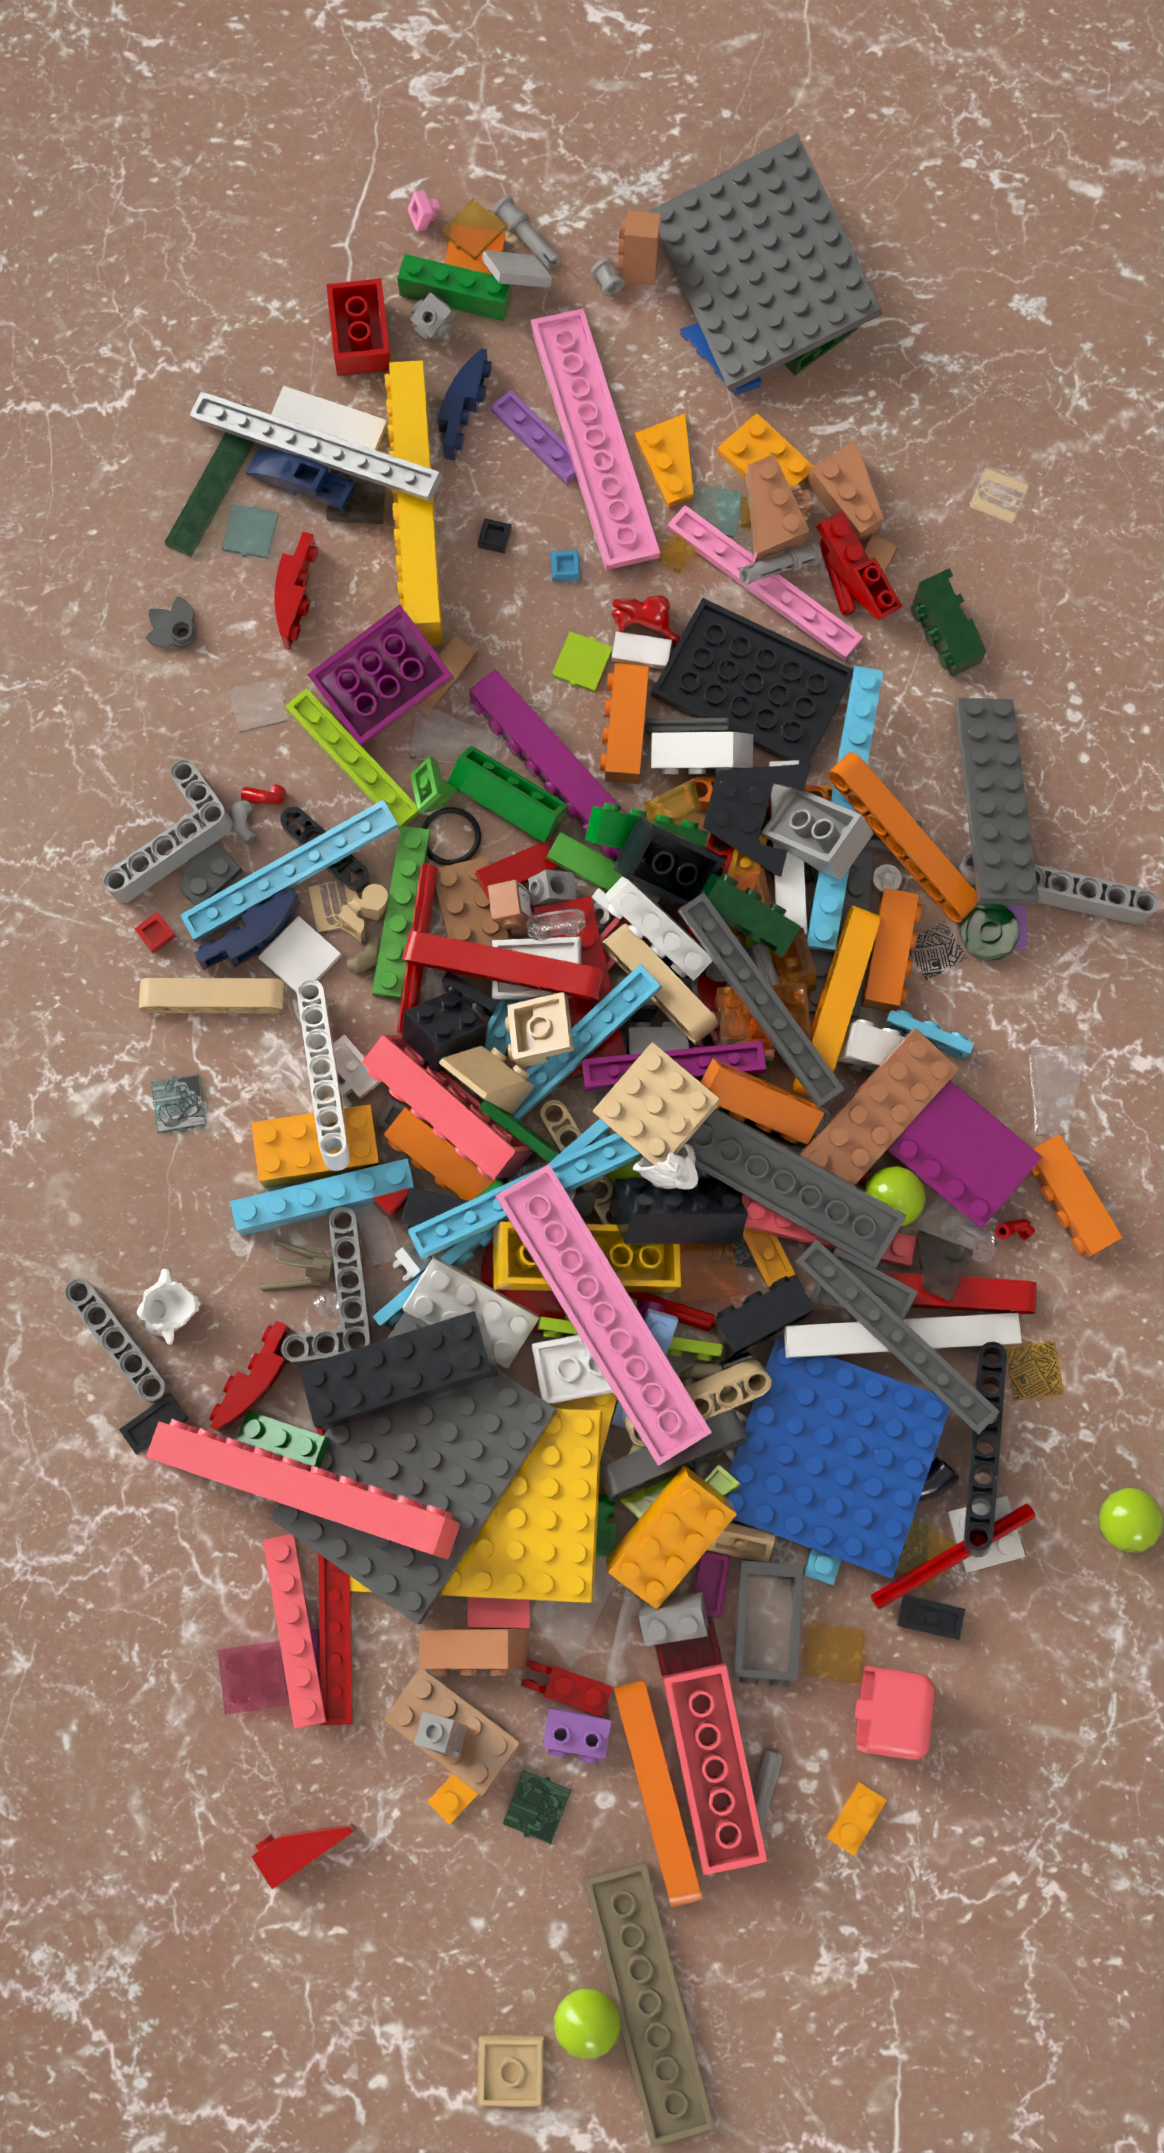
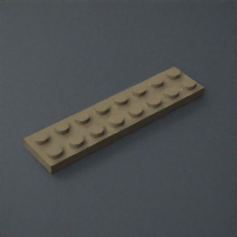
(648, 2004)

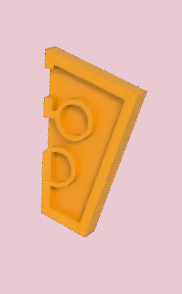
(668, 459)

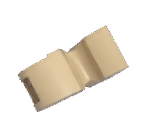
(371, 906)

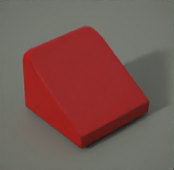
(391, 1203)

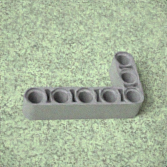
(173, 838)
(345, 1297)

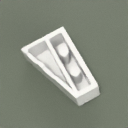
(701, 751)
(867, 1046)

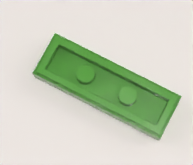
(583, 862)

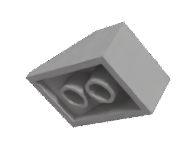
(819, 832)

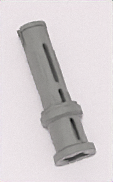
(519, 224)
(790, 560)

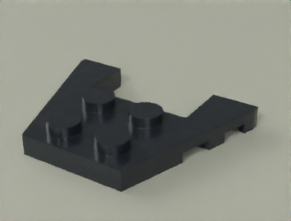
(740, 807)

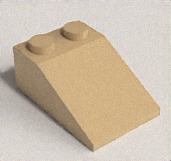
(490, 1076)

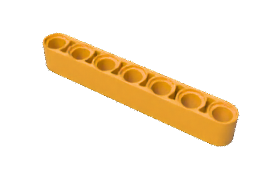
(842, 986)

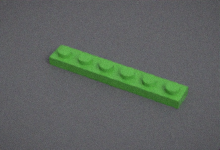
(399, 912)

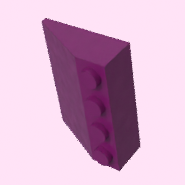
(380, 676)
(965, 1153)

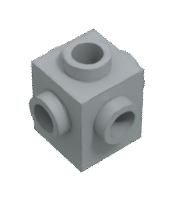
(441, 314)

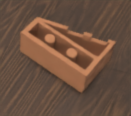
(639, 247)
(844, 486)
(773, 510)
(473, 1650)

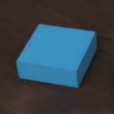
(565, 565)

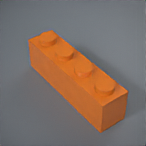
(626, 723)
(890, 951)
(762, 1102)
(436, 1156)
(1073, 1198)

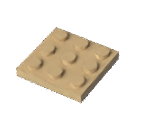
(656, 1105)

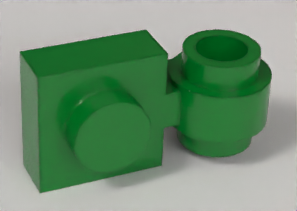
(605, 1531)

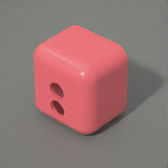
(894, 1713)

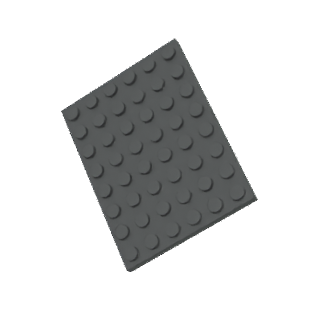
(765, 263)
(442, 1452)

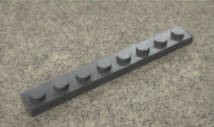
(761, 1000)
(897, 1337)

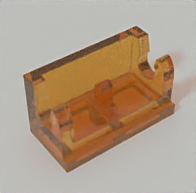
(796, 964)

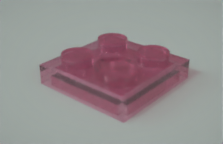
(252, 1677)

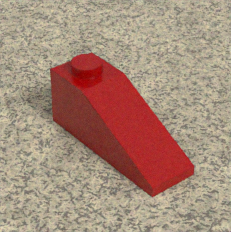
(291, 1852)

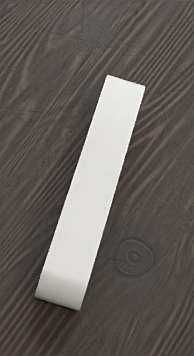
(323, 1085)

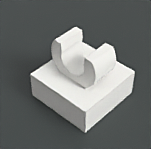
(602, 903)
(411, 1261)

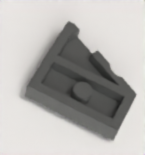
(208, 874)

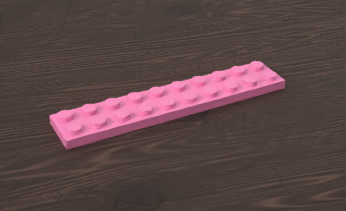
(594, 439)
(603, 1314)

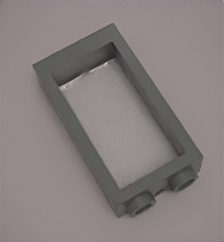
(768, 1623)

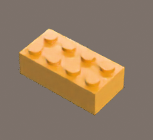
(290, 1149)
(670, 1537)

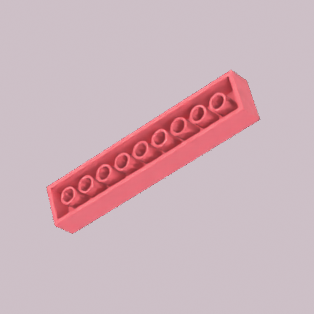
(312, 1491)

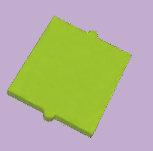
(582, 661)

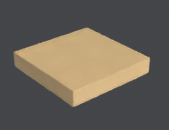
(510, 2071)

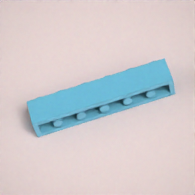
(319, 1197)

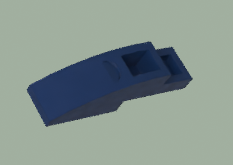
(461, 399)
(301, 476)
(261, 927)

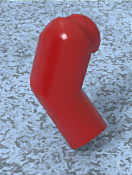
(259, 796)
(1019, 1226)

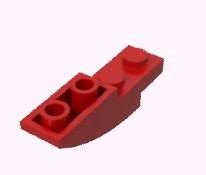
(855, 569)
(290, 591)
(247, 1391)

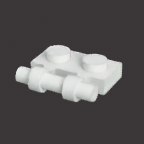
(351, 1071)

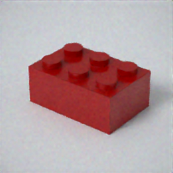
(358, 327)

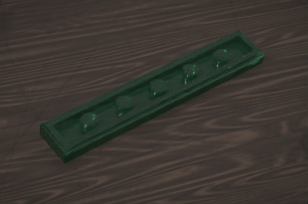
(208, 493)

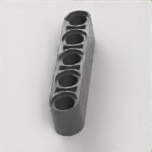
(640, 1470)

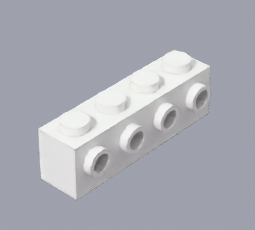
(655, 924)

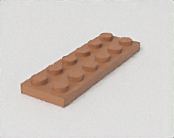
(881, 1108)

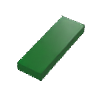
(520, 1131)

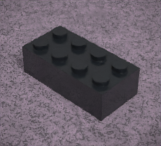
(677, 1216)

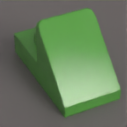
(429, 787)

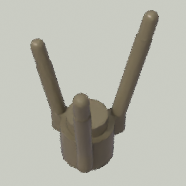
(317, 1268)

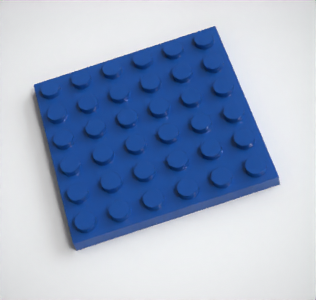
(836, 1458)

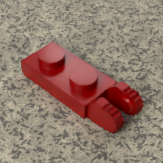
(571, 1688)

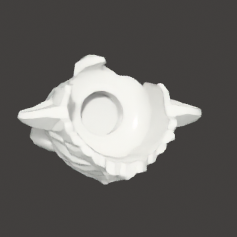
(674, 1172)
(167, 1307)

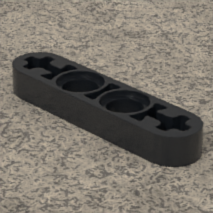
(305, 820)

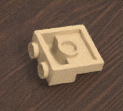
(539, 1029)

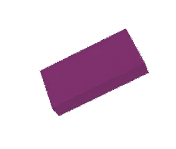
(712, 1581)

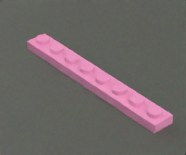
(773, 590)

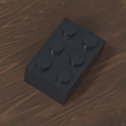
(666, 861)
(762, 1316)

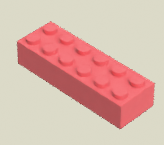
(446, 1107)
(714, 1769)

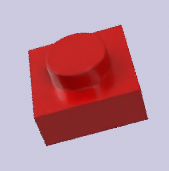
(155, 932)

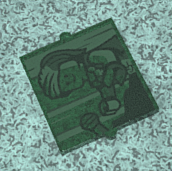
(537, 1806)

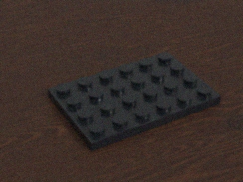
(755, 680)

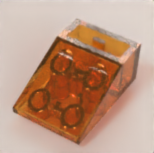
(738, 1024)

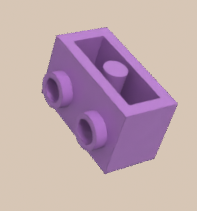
(576, 1734)

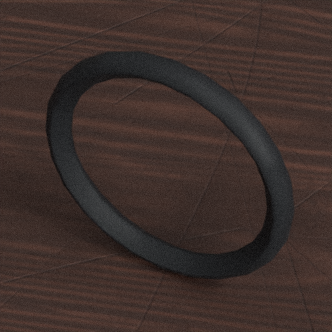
(431, 855)

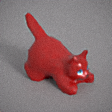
(650, 613)

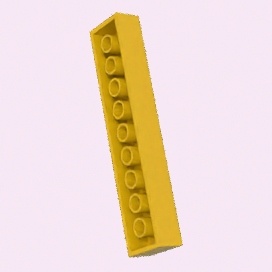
(413, 516)

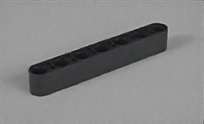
(982, 1462)

